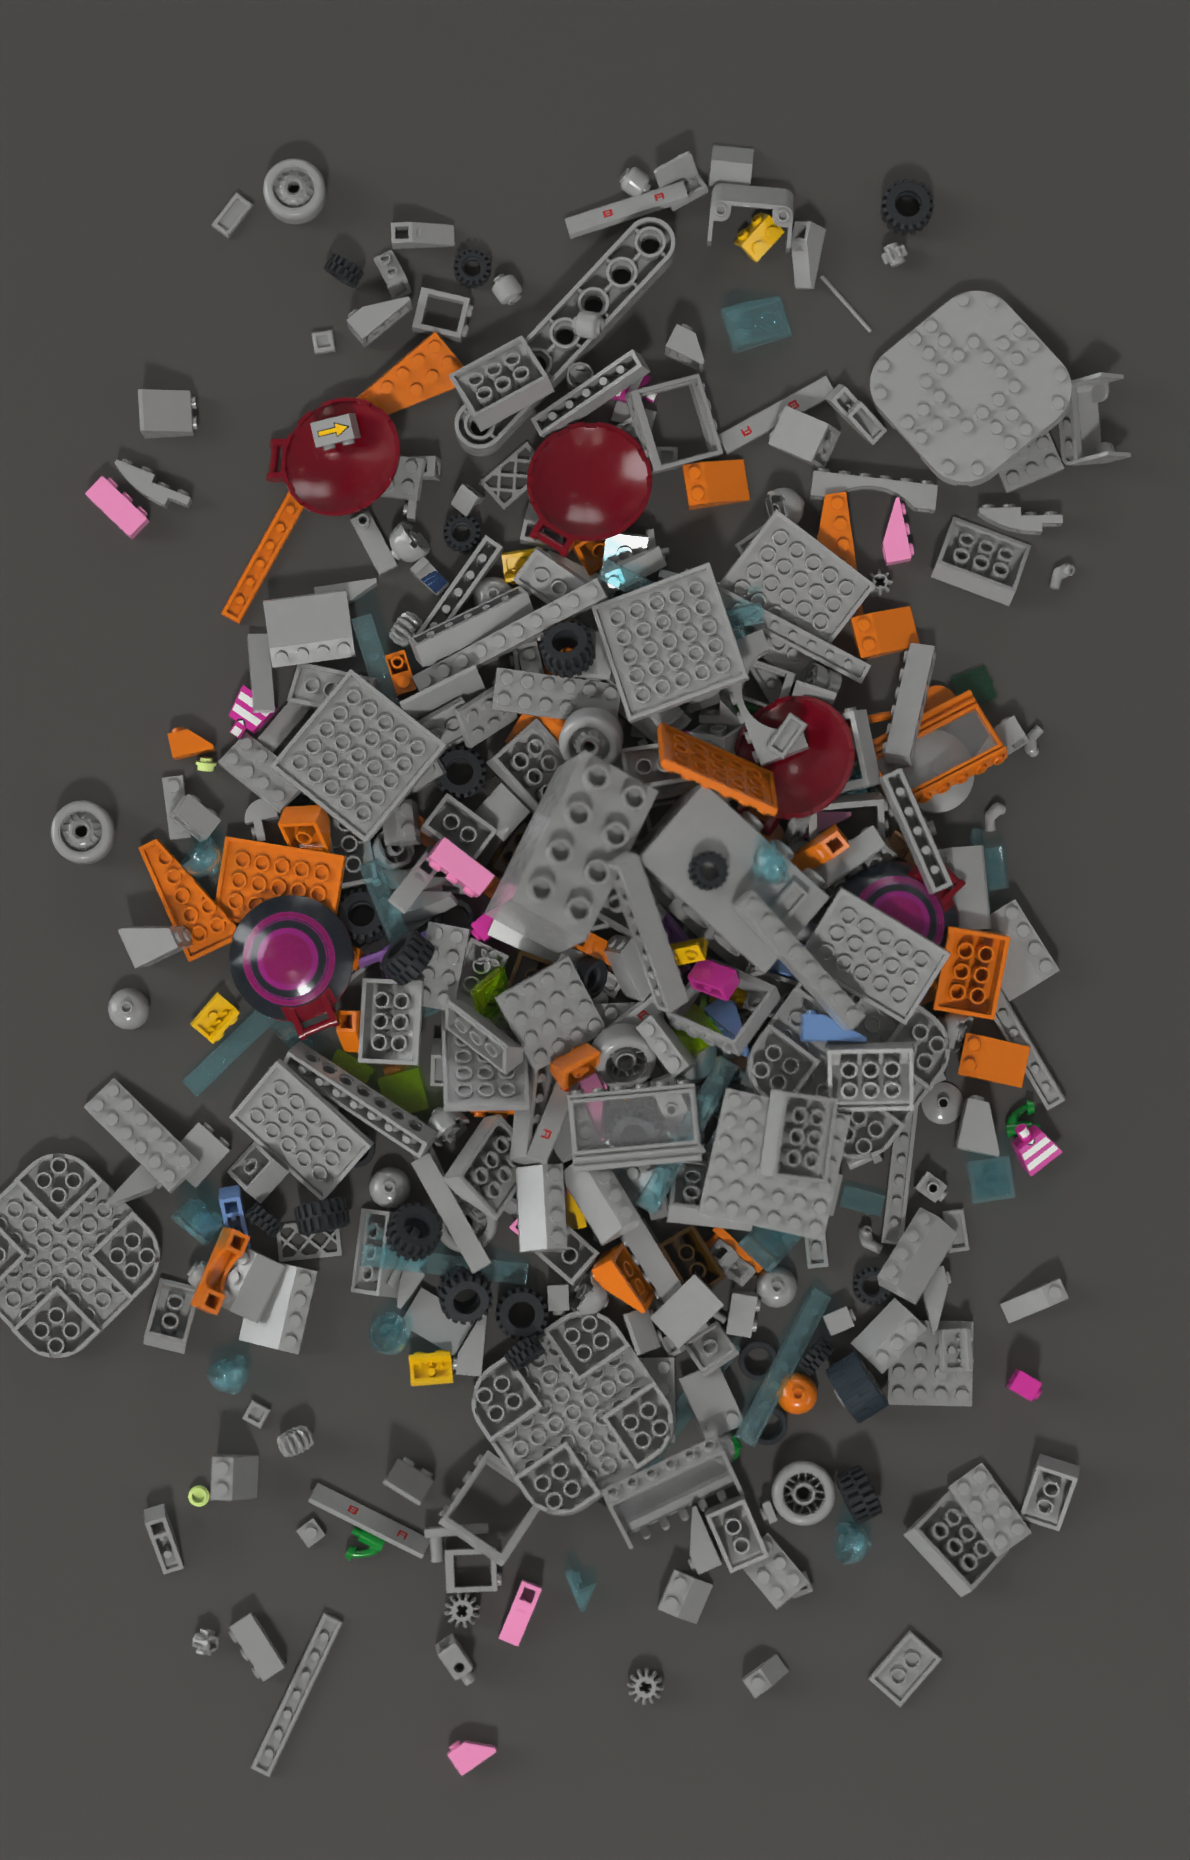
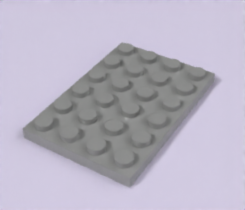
(875, 955)
(474, 1083)
(301, 1130)

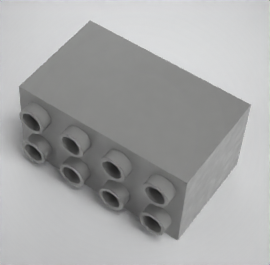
(703, 823)
(562, 859)

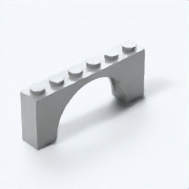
(751, 649)

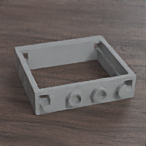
(644, 432)
(865, 750)
(851, 801)
(748, 983)
(499, 1466)

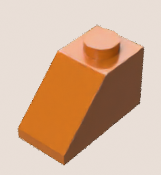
(187, 744)

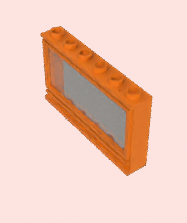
(949, 749)

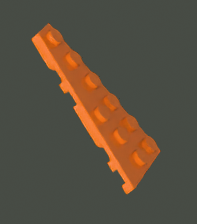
(415, 377)
(836, 531)
(187, 902)

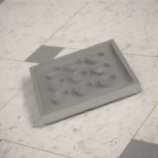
(550, 1013)
(917, 1377)

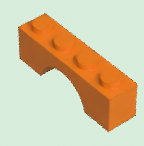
(226, 1252)

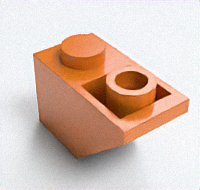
(401, 674)
(349, 1029)

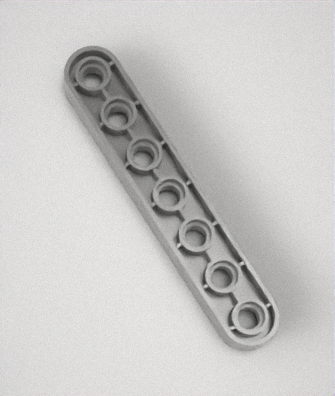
(595, 285)

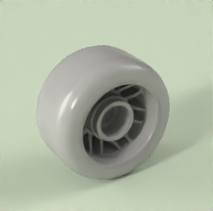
(299, 206)
(595, 726)
(94, 844)
(624, 1056)
(482, 1225)
(803, 1510)

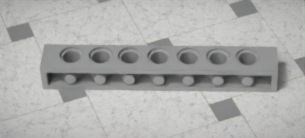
(360, 1100)

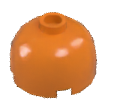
(799, 1394)

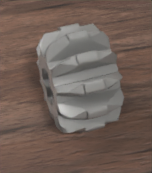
(405, 628)
(295, 1441)
(454, 1612)
(641, 1692)

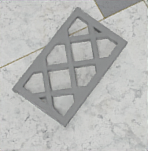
(516, 493)
(299, 1255)

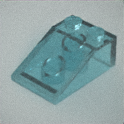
(755, 323)
(198, 1220)

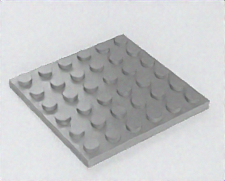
(799, 583)
(669, 642)
(358, 756)
(742, 1195)

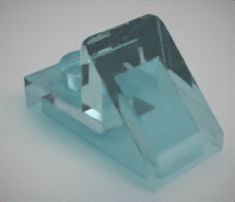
(581, 1594)

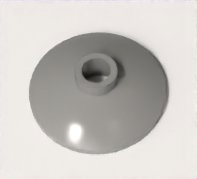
(939, 1114)

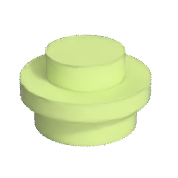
(206, 764)
(199, 1496)

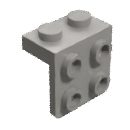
(681, 169)

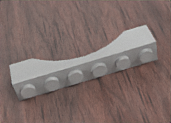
(917, 496)

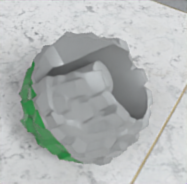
(730, 1445)

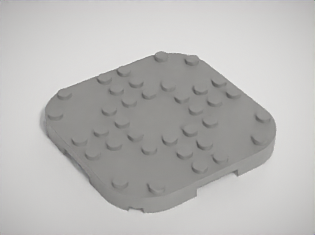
(971, 388)
(791, 1065)
(68, 1256)
(574, 1414)

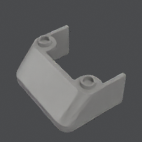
(775, 199)
(1081, 425)

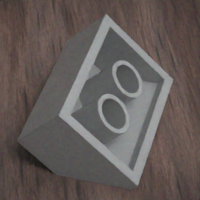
(251, 1284)
(888, 1335)

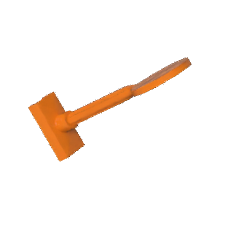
(936, 696)

